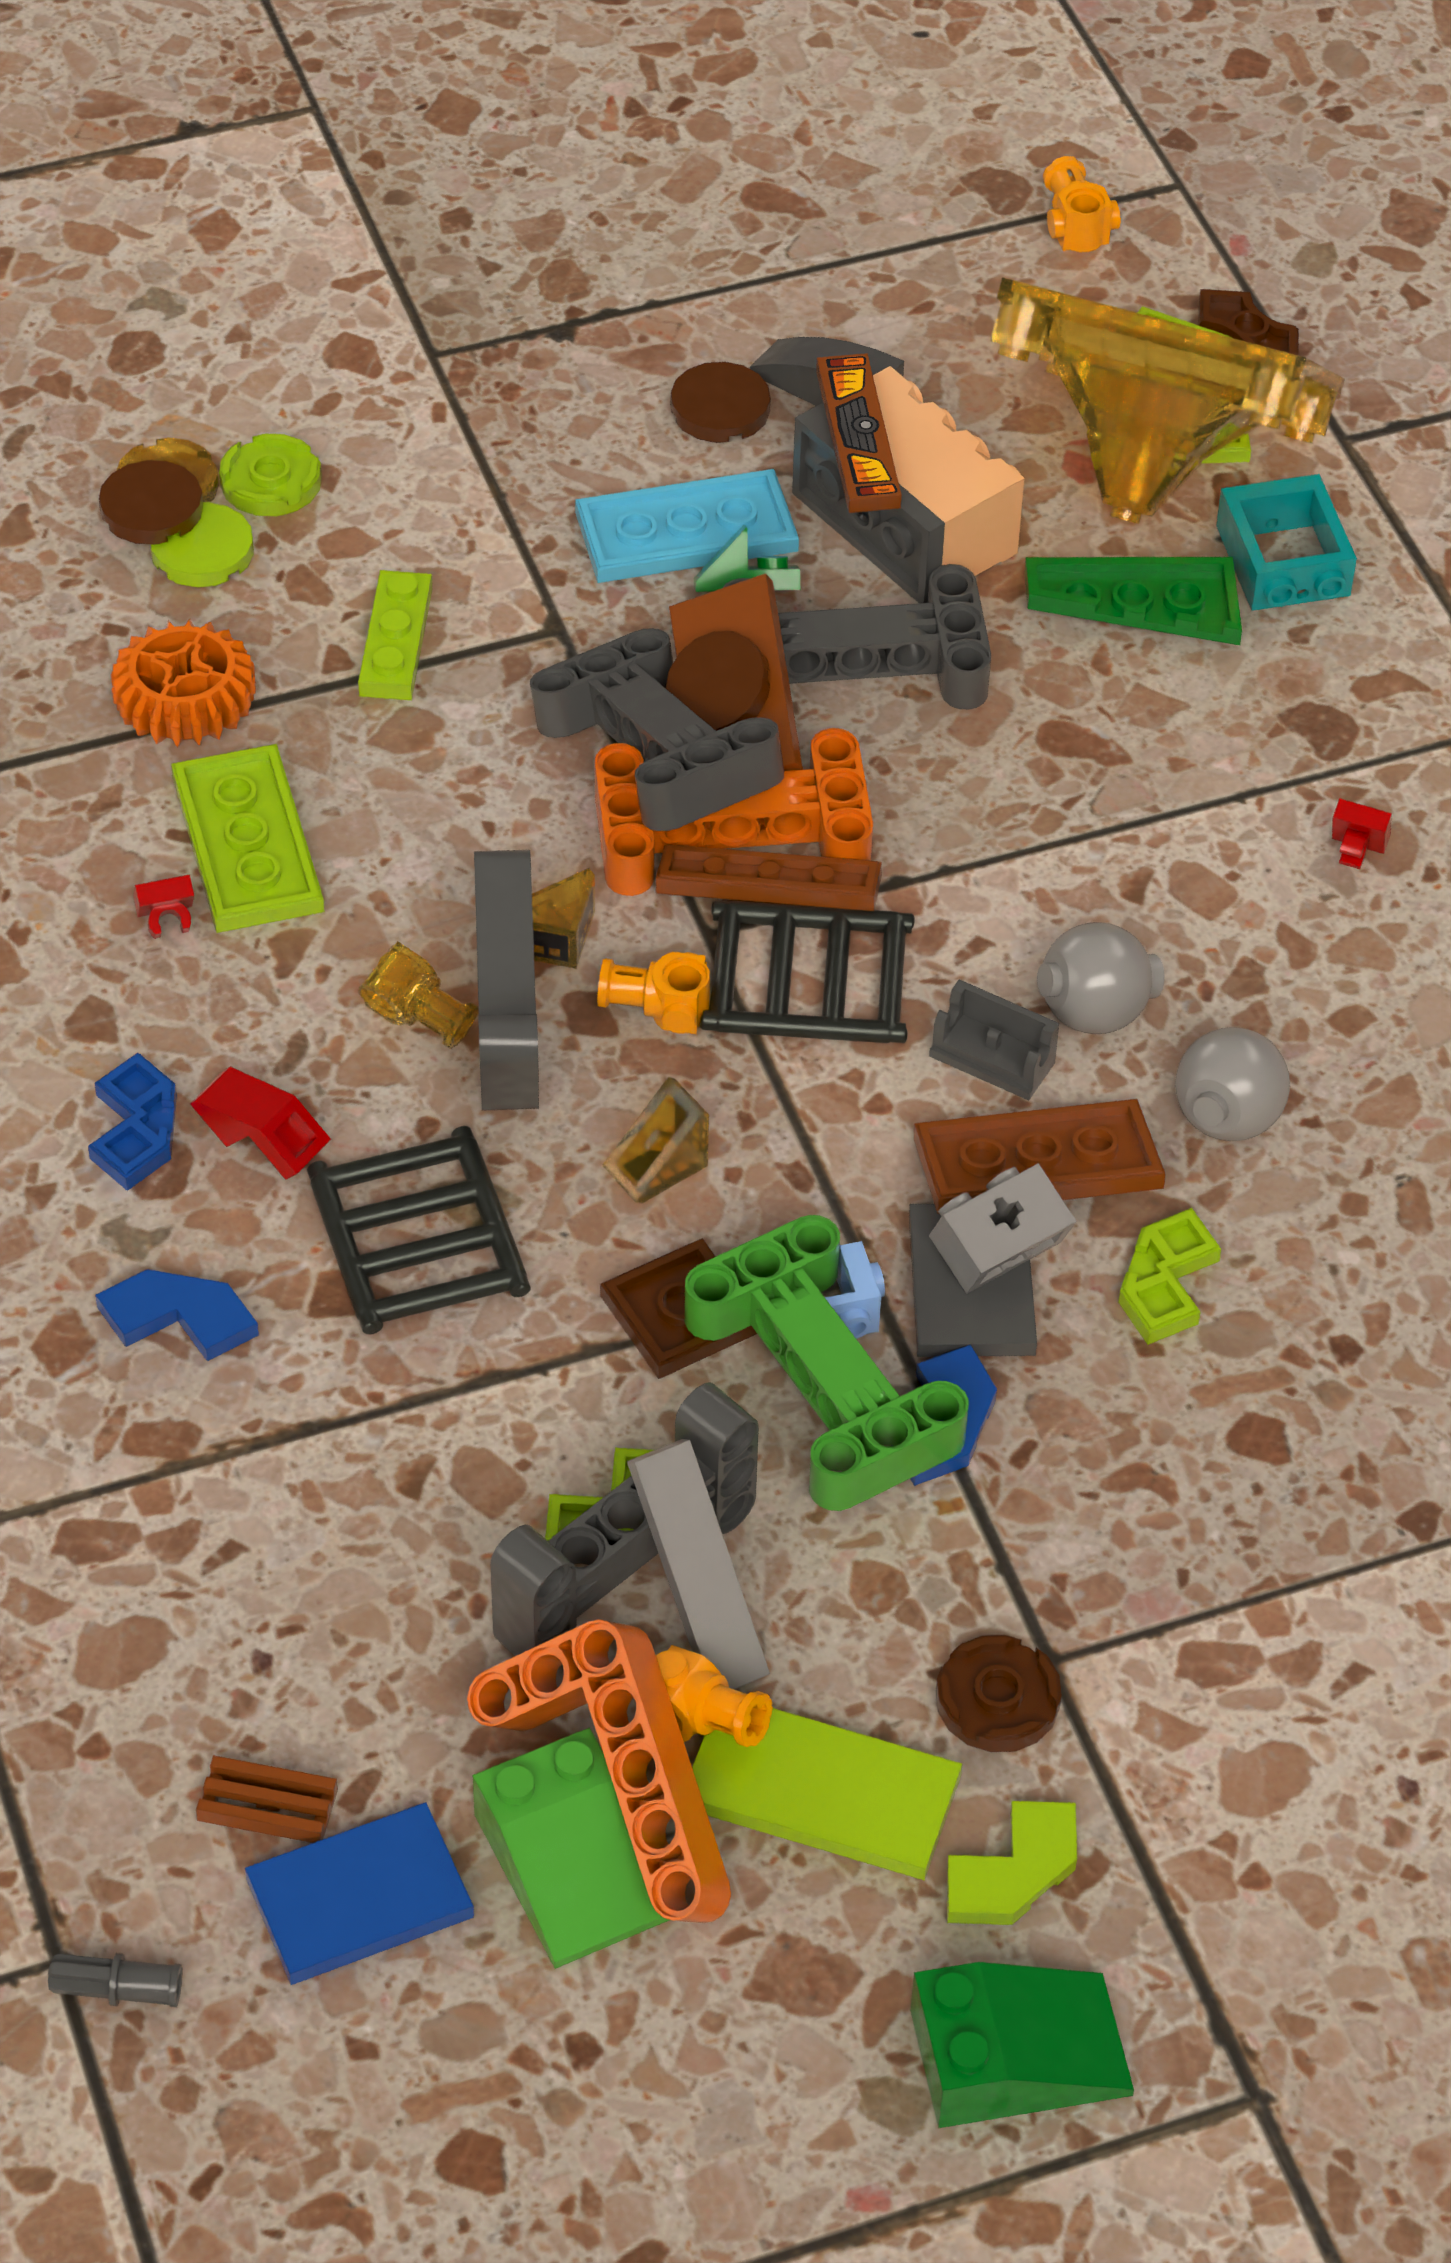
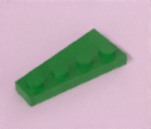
(1150, 593)

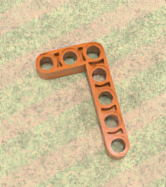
(626, 1749)

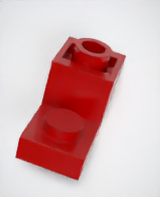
(275, 1120)

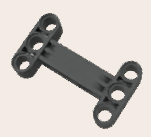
(898, 640)
(686, 762)
(535, 1580)

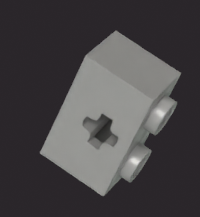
(983, 1247)

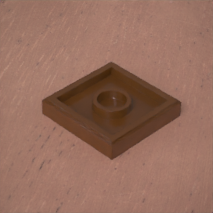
(652, 1310)

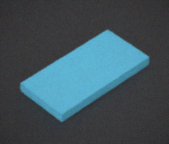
(684, 524)

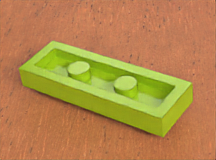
(395, 635)

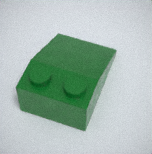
(1015, 2040)

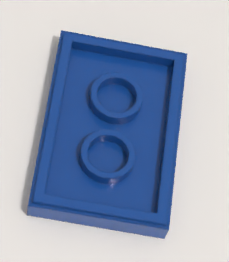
(359, 1893)

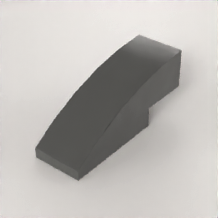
(792, 363)

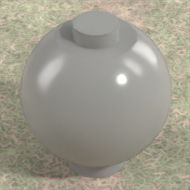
(1099, 978)
(1232, 1084)

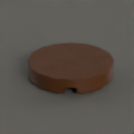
(720, 401)
(151, 501)
(720, 678)
(998, 1693)

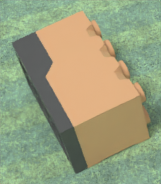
(952, 500)

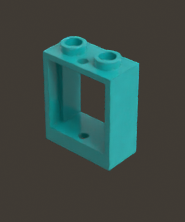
(1281, 507)

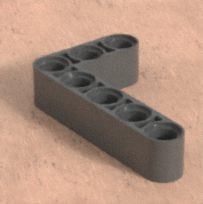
(506, 980)

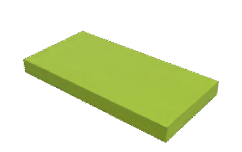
(247, 838)
(831, 1791)

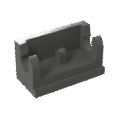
(995, 1040)

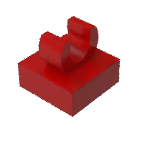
(1359, 830)
(162, 898)

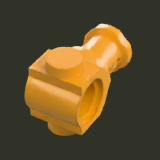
(1081, 209)
(668, 990)
(706, 1702)

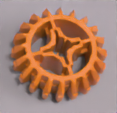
(183, 682)

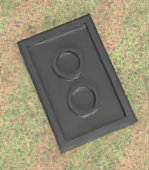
(992, 1318)

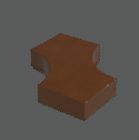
(1239, 318)

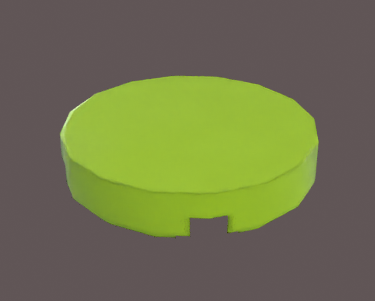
(270, 475)
(208, 552)

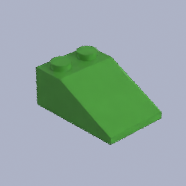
(565, 1847)

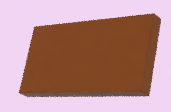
(752, 612)
(1079, 1147)

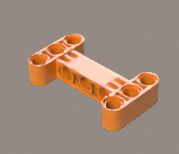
(807, 806)

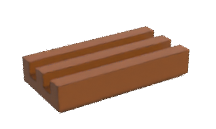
(270, 1790)

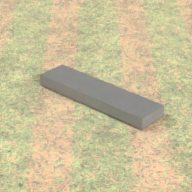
(697, 1562)

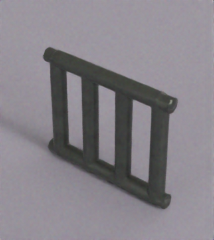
(832, 1022)
(357, 1267)

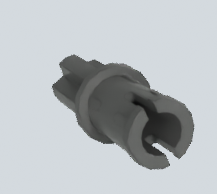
(115, 1979)

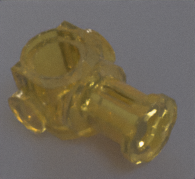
(408, 990)

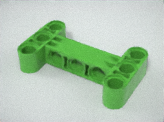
(777, 1291)

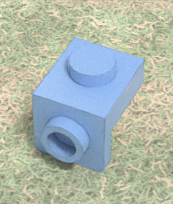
(860, 1289)

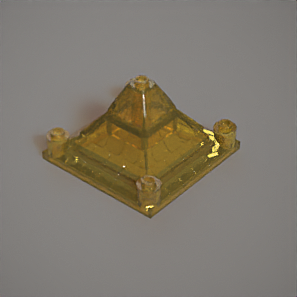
(1158, 389)

